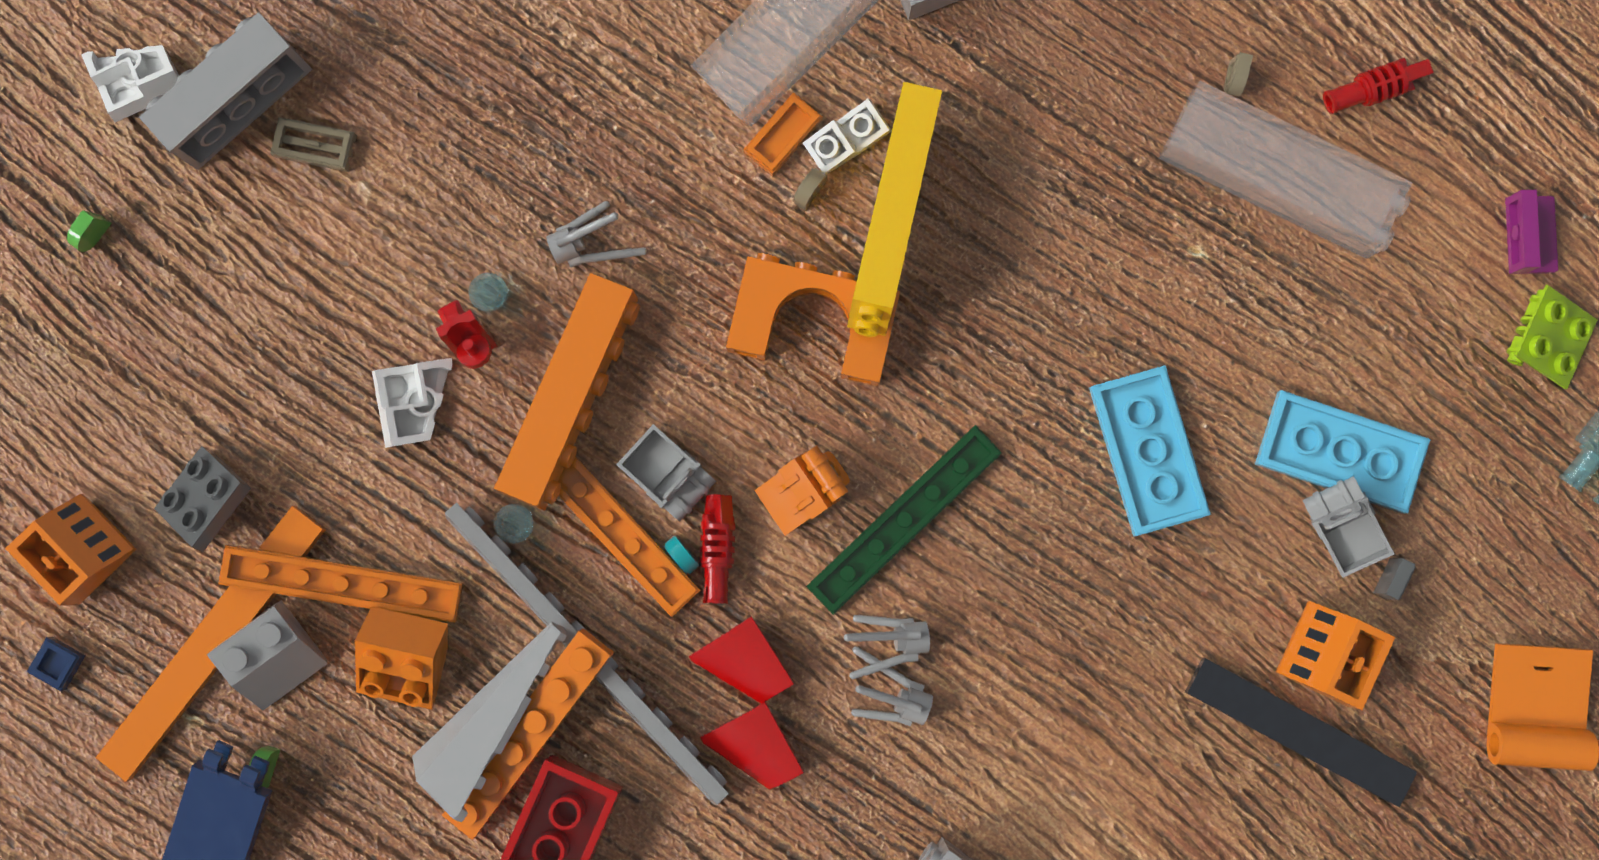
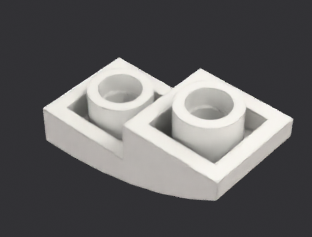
(847, 137)

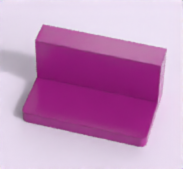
(1531, 233)

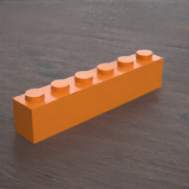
(568, 392)

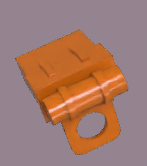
(803, 489)

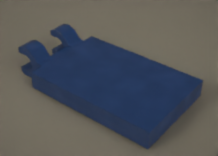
(219, 809)

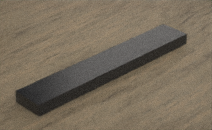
(1301, 732)

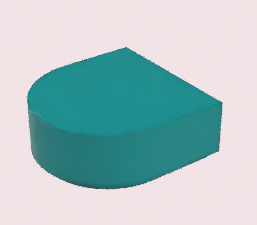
(681, 555)

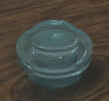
(488, 292)
(513, 523)

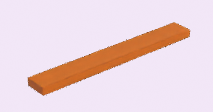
(191, 666)

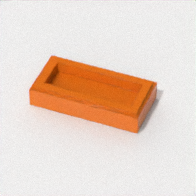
(783, 134)

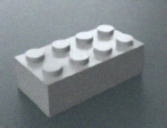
(225, 92)

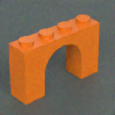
(770, 285)

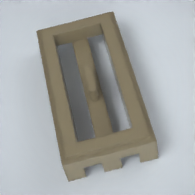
(345, 151)

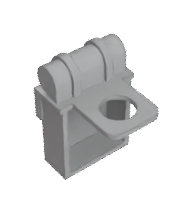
(666, 473)
(1348, 526)

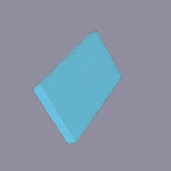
(1334, 445)
(1149, 451)

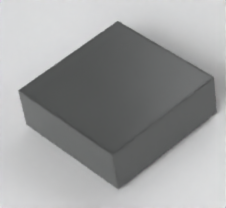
(1394, 579)

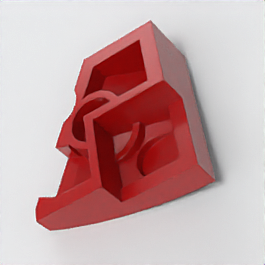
(745, 662)
(756, 747)

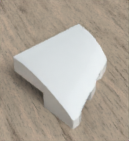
(131, 78)
(409, 400)

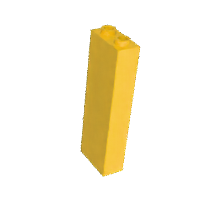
(894, 210)

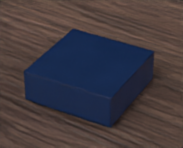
(56, 663)

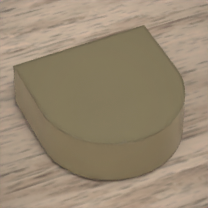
(1237, 74)
(809, 188)

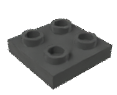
(202, 498)

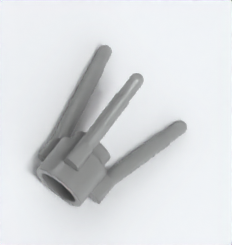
(568, 239)
(908, 637)
(911, 704)

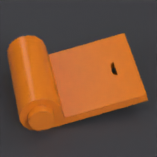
(1541, 713)

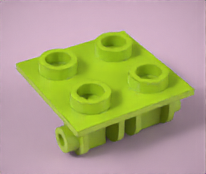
(1553, 336)

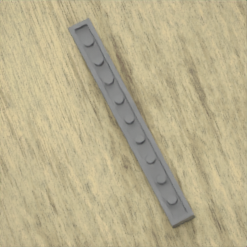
(626, 693)

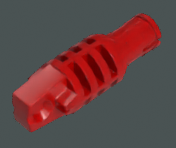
(1377, 85)
(717, 547)

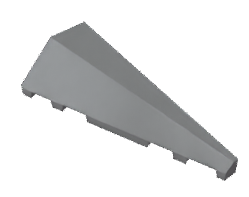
(460, 751)

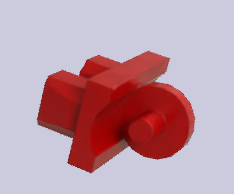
(465, 335)

